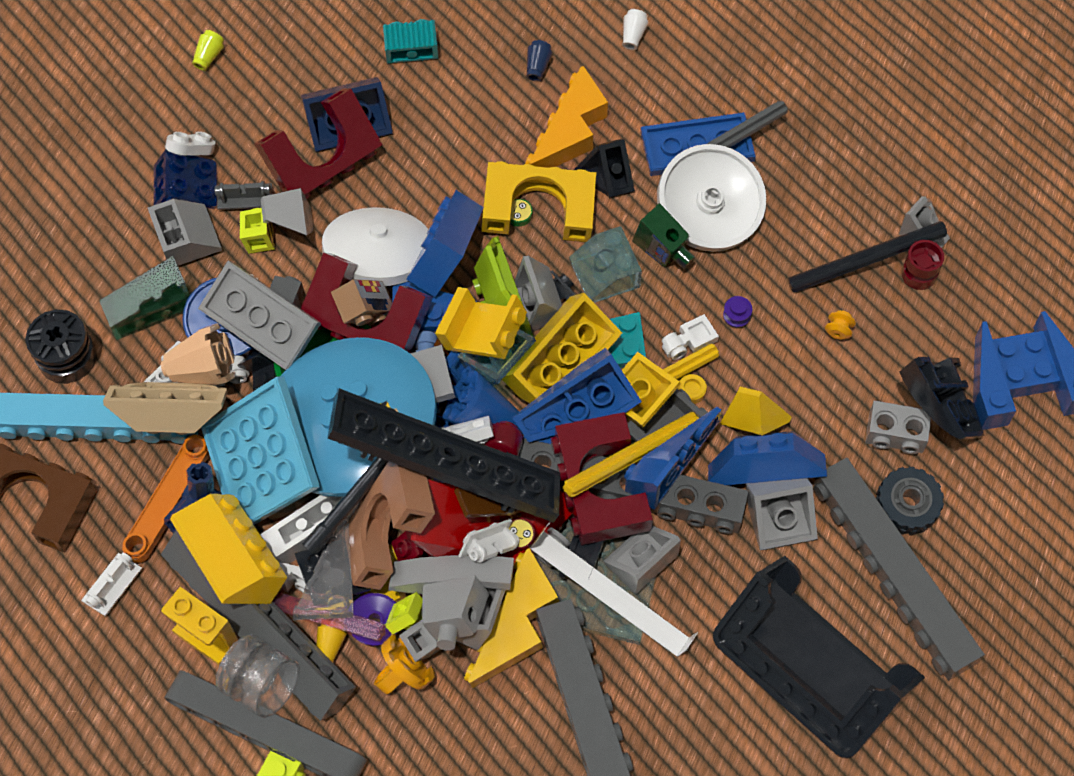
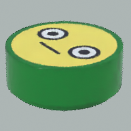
(520, 213)

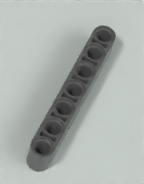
(269, 733)

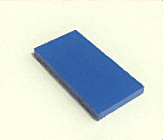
(667, 140)

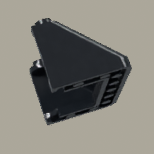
(809, 662)

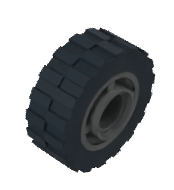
(919, 487)

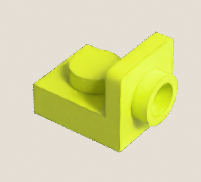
(405, 613)
(280, 766)

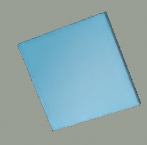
(261, 451)

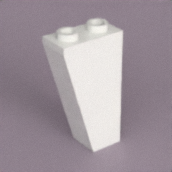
(288, 535)

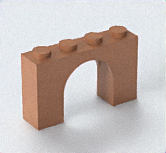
(395, 496)

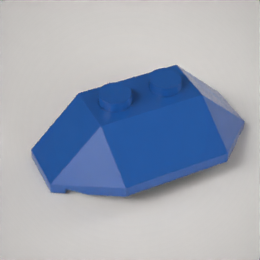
(767, 459)

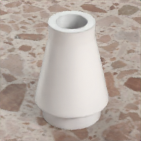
(633, 28)

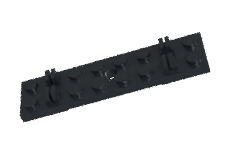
(424, 447)

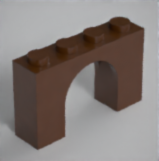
(67, 497)

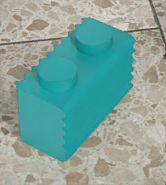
(410, 41)

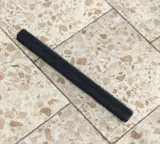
(866, 257)

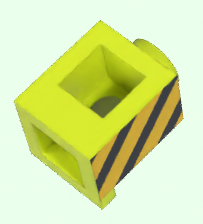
(254, 233)

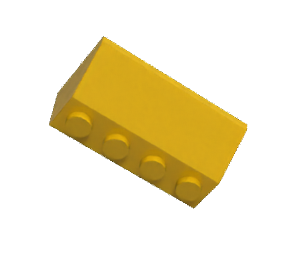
(561, 345)
(229, 550)

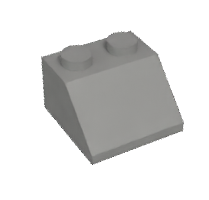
(782, 512)

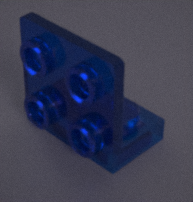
(185, 179)

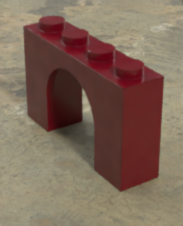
(355, 141)
(399, 326)
(597, 517)

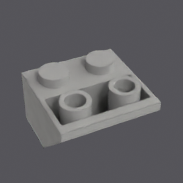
(184, 230)

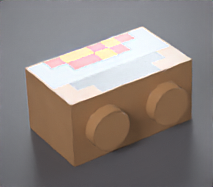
(362, 302)

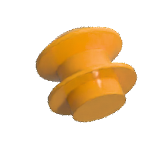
(840, 325)

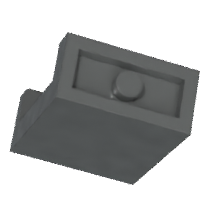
(674, 408)

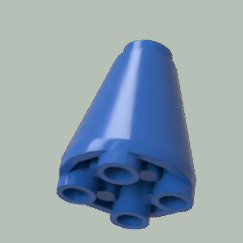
(477, 399)

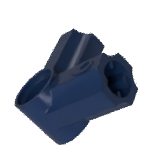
(199, 485)

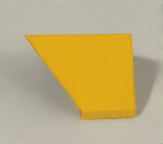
(754, 412)

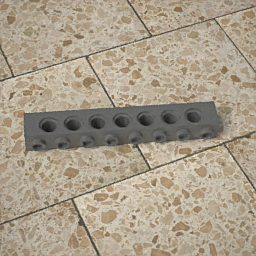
(699, 491)

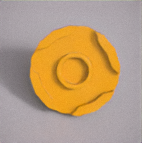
(401, 668)

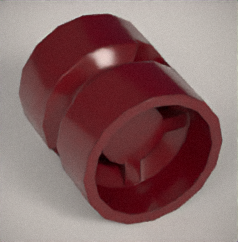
(922, 264)

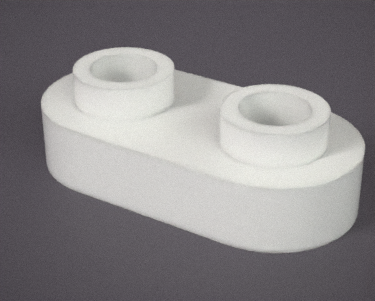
(190, 144)

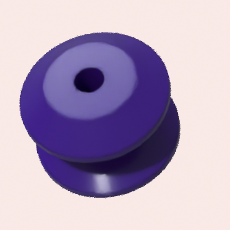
(737, 311)

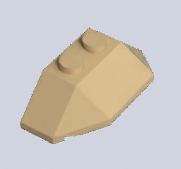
(165, 406)

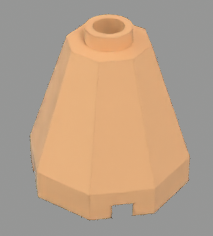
(200, 358)

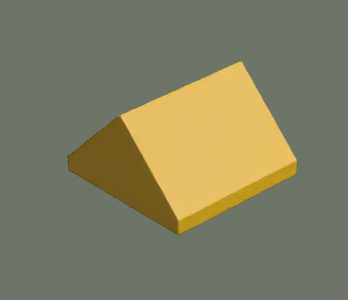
(651, 385)

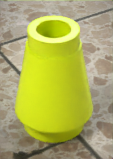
(207, 49)

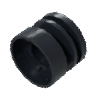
(61, 346)

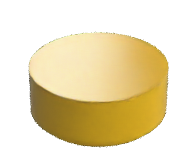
(694, 387)

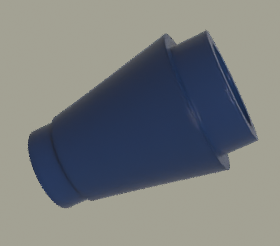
(538, 57)

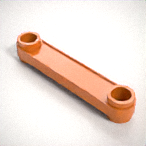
(168, 493)

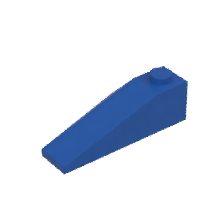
(585, 393)
(664, 464)

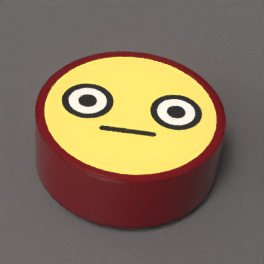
(525, 531)

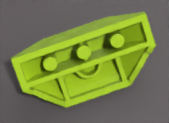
(495, 278)

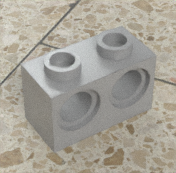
(898, 419)

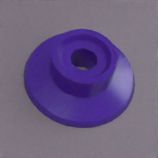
(373, 606)

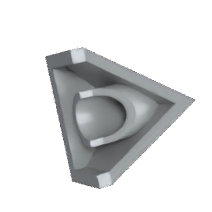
(288, 210)
(919, 216)

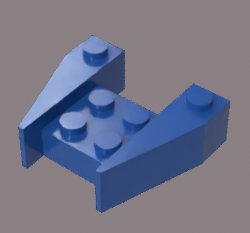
(1020, 368)

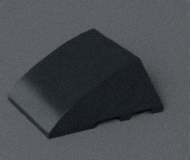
(942, 395)

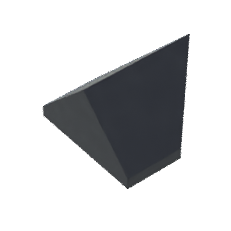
(611, 168)

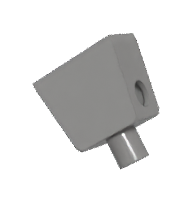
(453, 609)

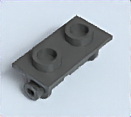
(241, 196)

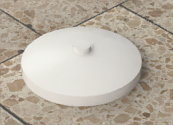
(713, 196)
(378, 241)

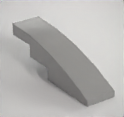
(413, 573)

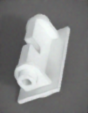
(489, 541)
(112, 584)

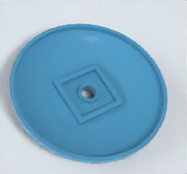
(366, 369)

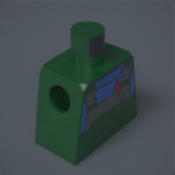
(663, 238)

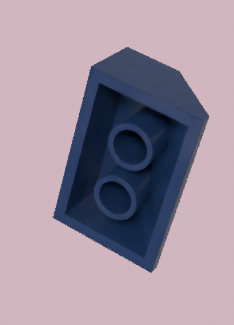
(369, 95)

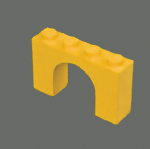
(571, 187)

